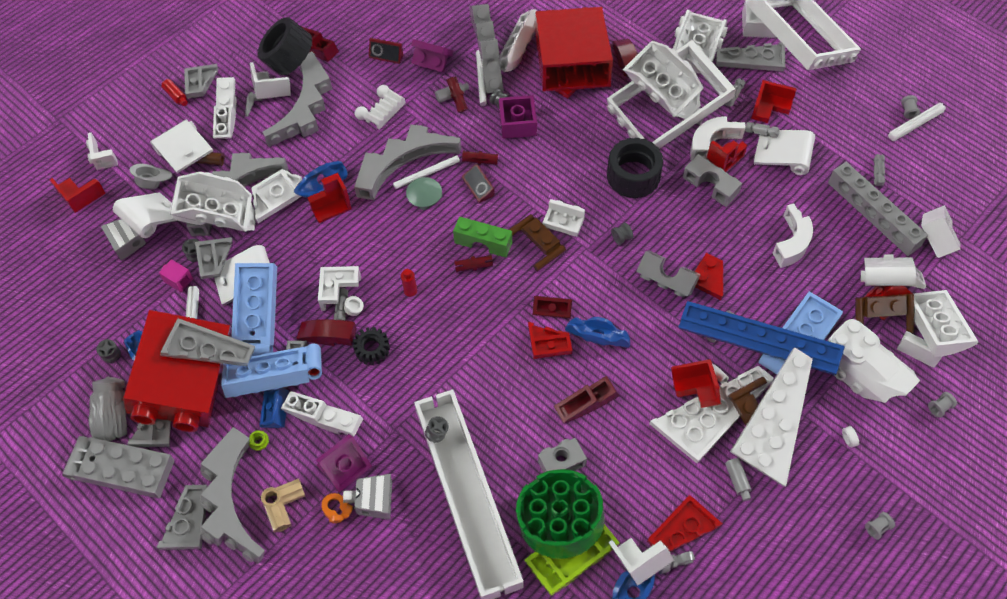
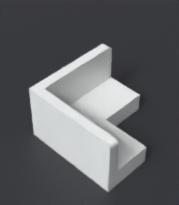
(753, 25)
(269, 88)
(940, 231)
(331, 279)
(918, 349)
(645, 564)

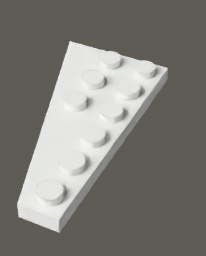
(698, 428)
(772, 430)

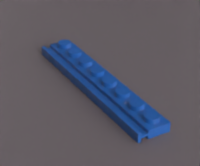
(759, 336)

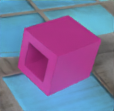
(176, 275)

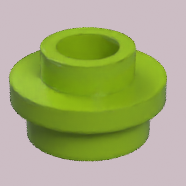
(254, 436)

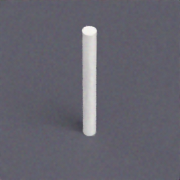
(482, 91)
(437, 167)

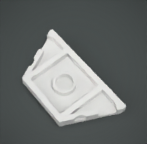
(274, 194)

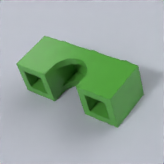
(495, 238)

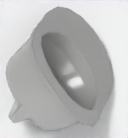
(148, 176)

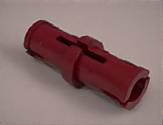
(457, 94)
(479, 157)
(473, 263)

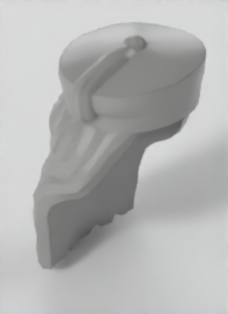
(107, 409)

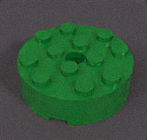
(560, 514)

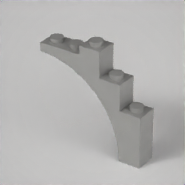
(487, 46)
(310, 102)
(419, 143)
(245, 171)
(217, 497)

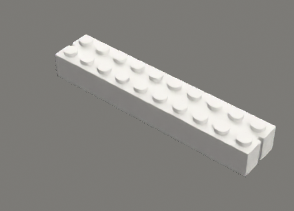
(470, 500)

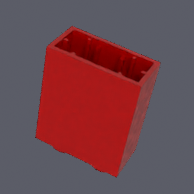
(573, 49)
(169, 385)

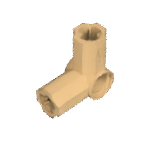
(276, 511)

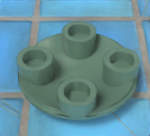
(424, 192)

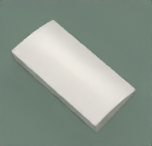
(942, 323)

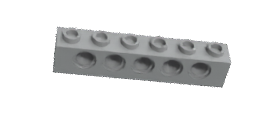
(877, 209)

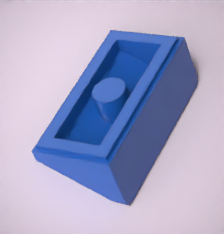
(272, 415)

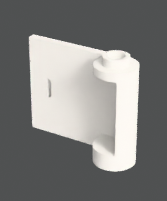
(181, 146)
(789, 148)
(144, 212)
(254, 254)
(889, 271)

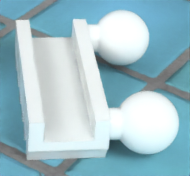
(384, 110)

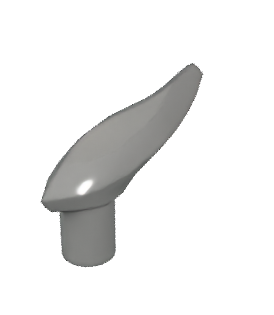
(249, 103)

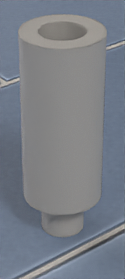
(444, 94)
(739, 478)

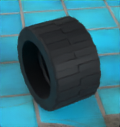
(285, 46)
(634, 151)

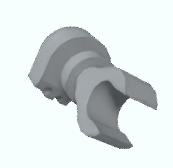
(681, 559)

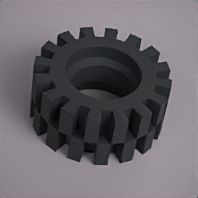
(371, 356)

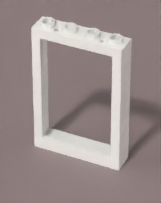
(845, 47)
(707, 70)

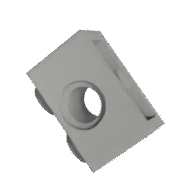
(569, 449)

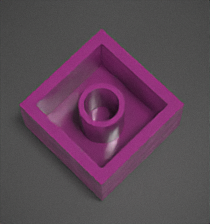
(518, 116)

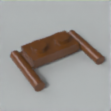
(541, 238)
(886, 306)
(744, 401)

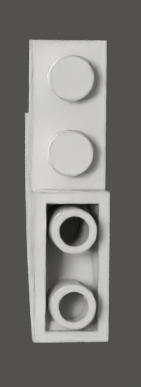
(225, 108)
(321, 415)

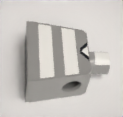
(122, 238)
(371, 496)

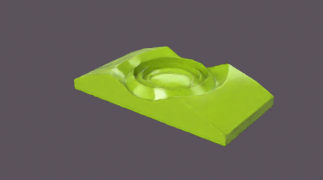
(559, 573)

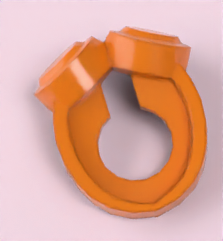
(331, 514)

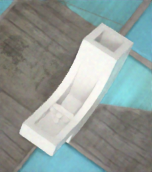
(713, 130)
(793, 249)

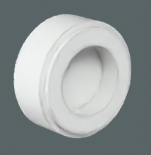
(353, 306)
(850, 436)

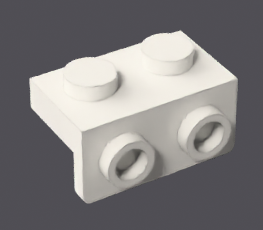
(564, 217)

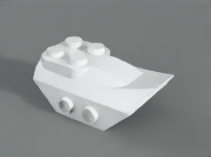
(703, 30)
(666, 79)
(212, 200)
(869, 366)

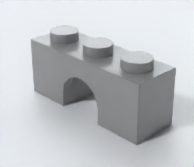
(702, 170)
(652, 268)

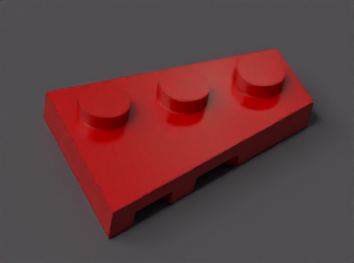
(685, 525)

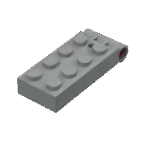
(119, 466)

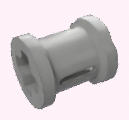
(910, 106)
(942, 404)
(880, 525)

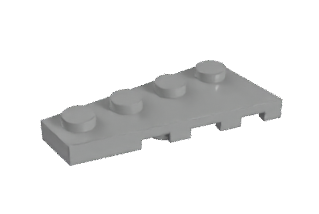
(762, 58)
(202, 344)

